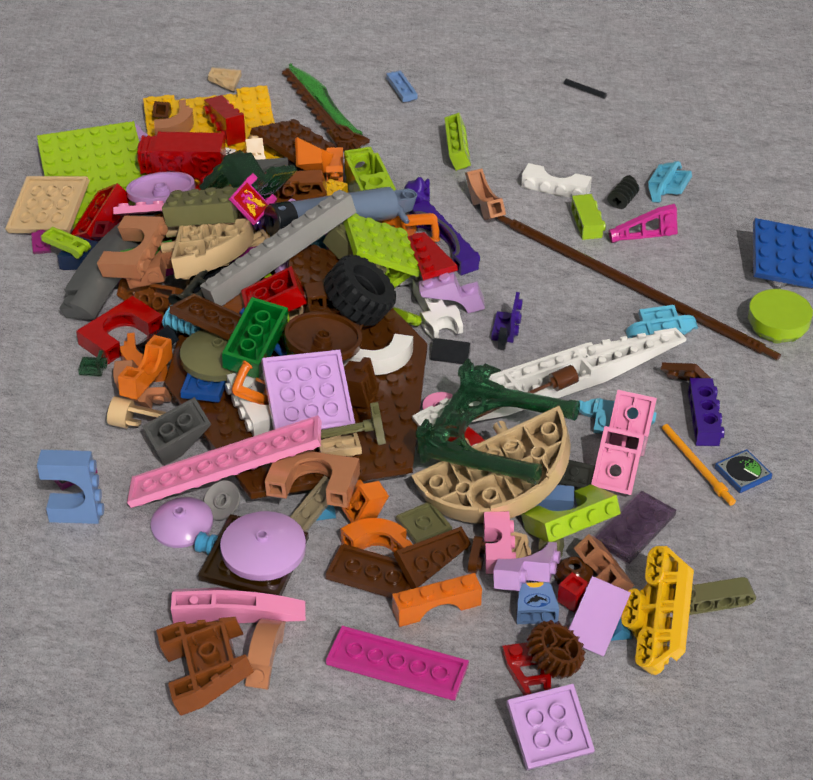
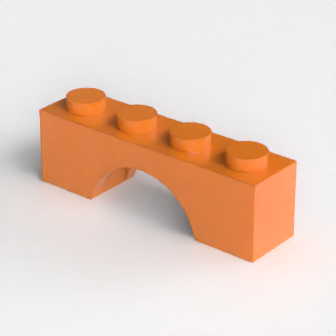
(136, 380)
(413, 604)

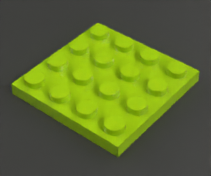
(381, 244)

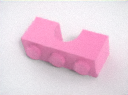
(498, 529)

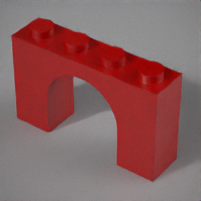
(130, 313)

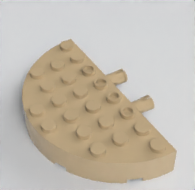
(207, 245)
(469, 492)

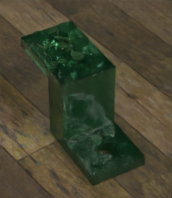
(239, 166)

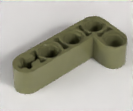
(721, 595)

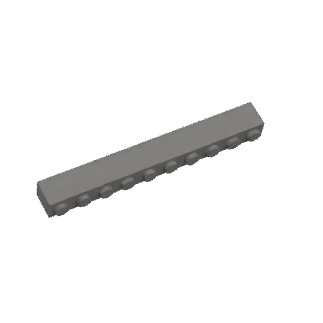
(278, 248)

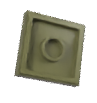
(423, 522)

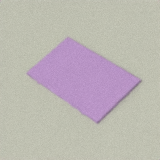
(599, 615)

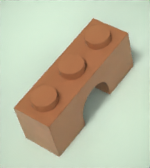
(602, 562)

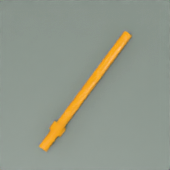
(719, 487)

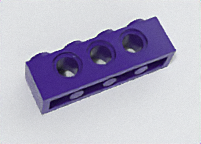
(705, 412)

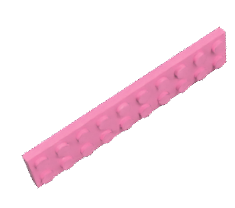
(225, 461)

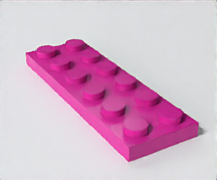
(398, 662)

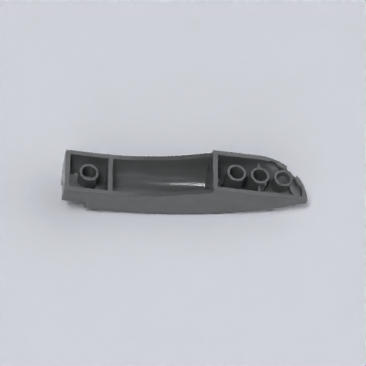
(87, 287)

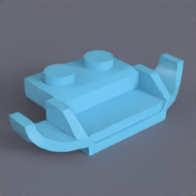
(668, 180)
(659, 319)
(602, 411)

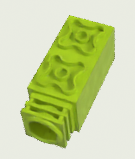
(370, 175)

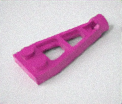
(667, 225)

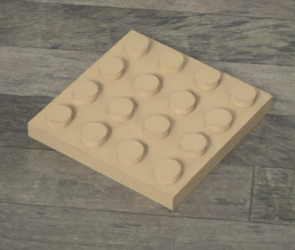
(47, 203)

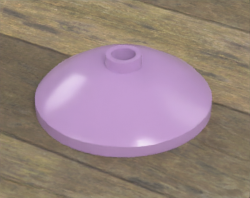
(180, 521)

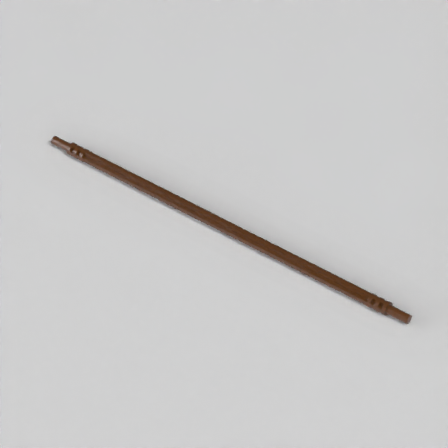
(640, 287)

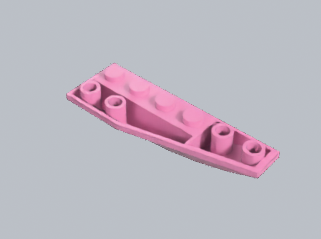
(246, 606)

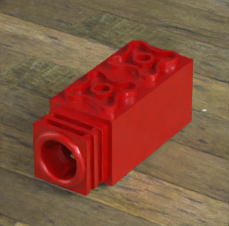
(181, 152)

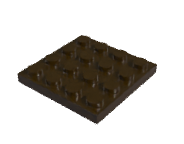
(217, 573)

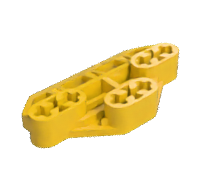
(650, 609)

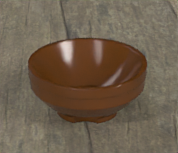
(564, 570)

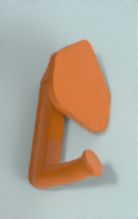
(417, 219)
(247, 393)

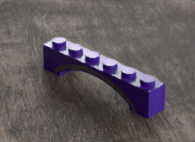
(462, 253)

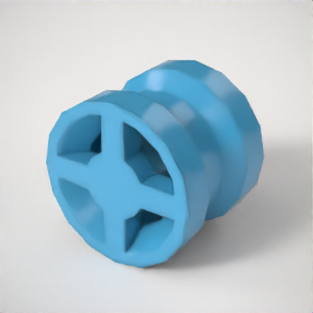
(205, 542)

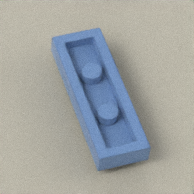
(401, 86)

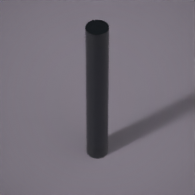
(585, 88)

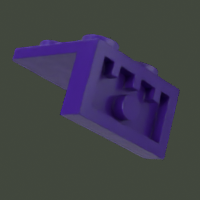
(509, 320)

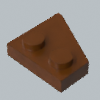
(683, 371)

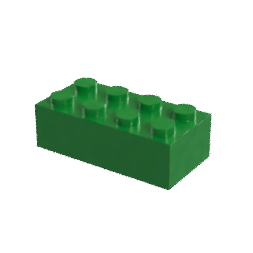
(255, 336)

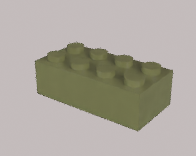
(200, 207)

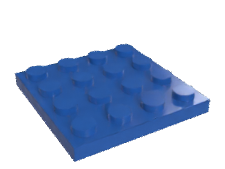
(783, 253)

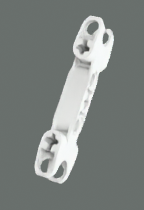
(435, 314)

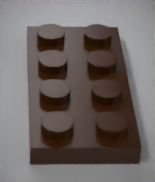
(206, 315)
(367, 571)

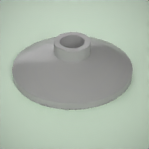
(218, 494)

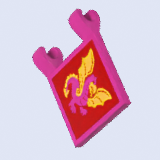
(249, 201)

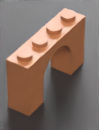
(136, 261)
(340, 469)

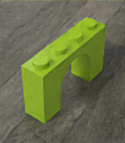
(592, 508)

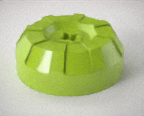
(780, 315)

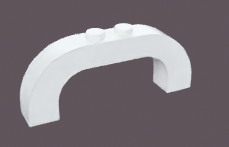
(389, 358)

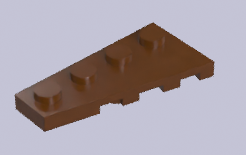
(429, 556)

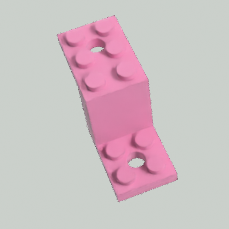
(624, 442)

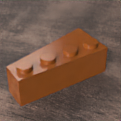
(303, 186)

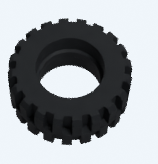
(360, 290)

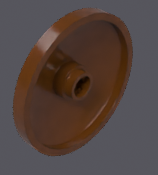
(322, 332)

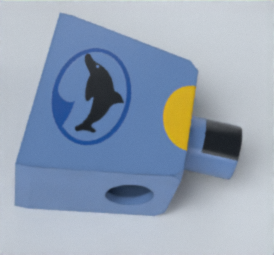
(537, 603)

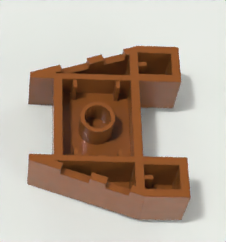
(209, 660)

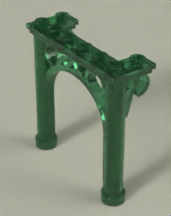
(476, 386)

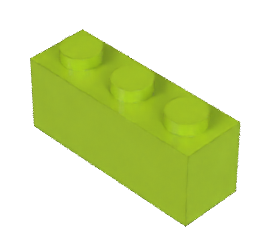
(587, 216)

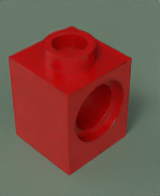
(572, 591)

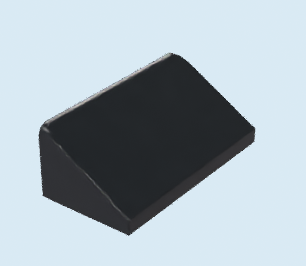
(450, 351)

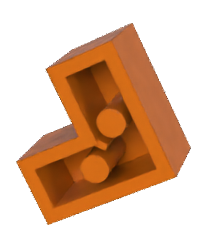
(366, 501)

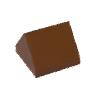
(161, 109)

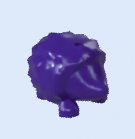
(421, 187)

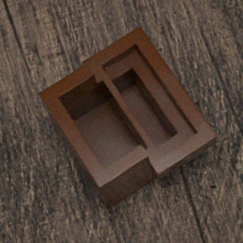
(361, 382)

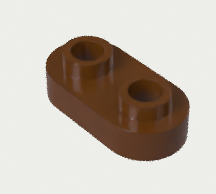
(475, 560)

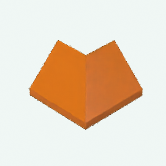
(311, 157)

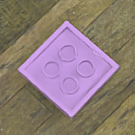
(550, 726)

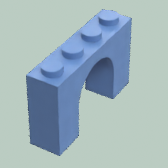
(79, 469)

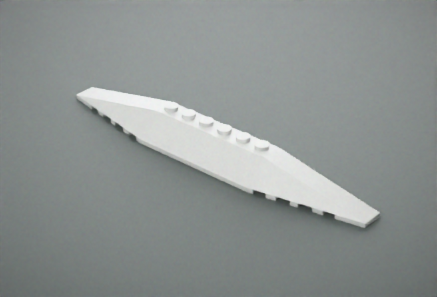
(592, 362)

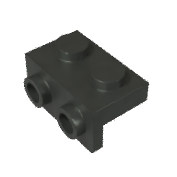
(577, 474)

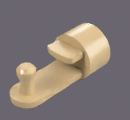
(121, 412)

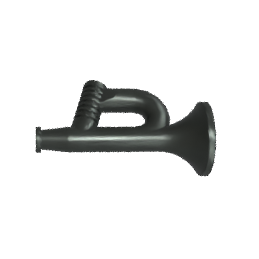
(198, 279)

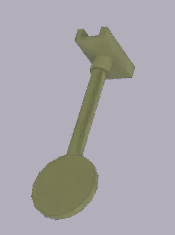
(373, 424)

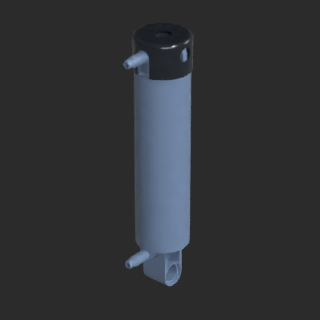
(375, 203)

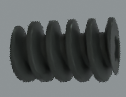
(623, 192)

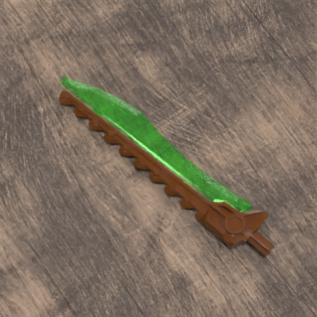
(313, 92)

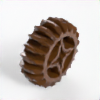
(555, 649)

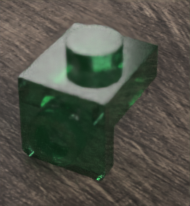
(93, 366)

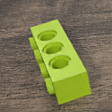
(457, 141)

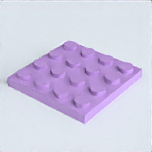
(308, 387)

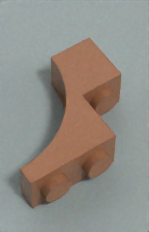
(481, 194)
(156, 271)

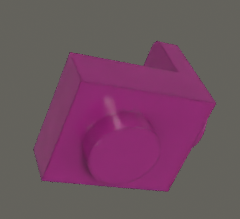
(38, 245)

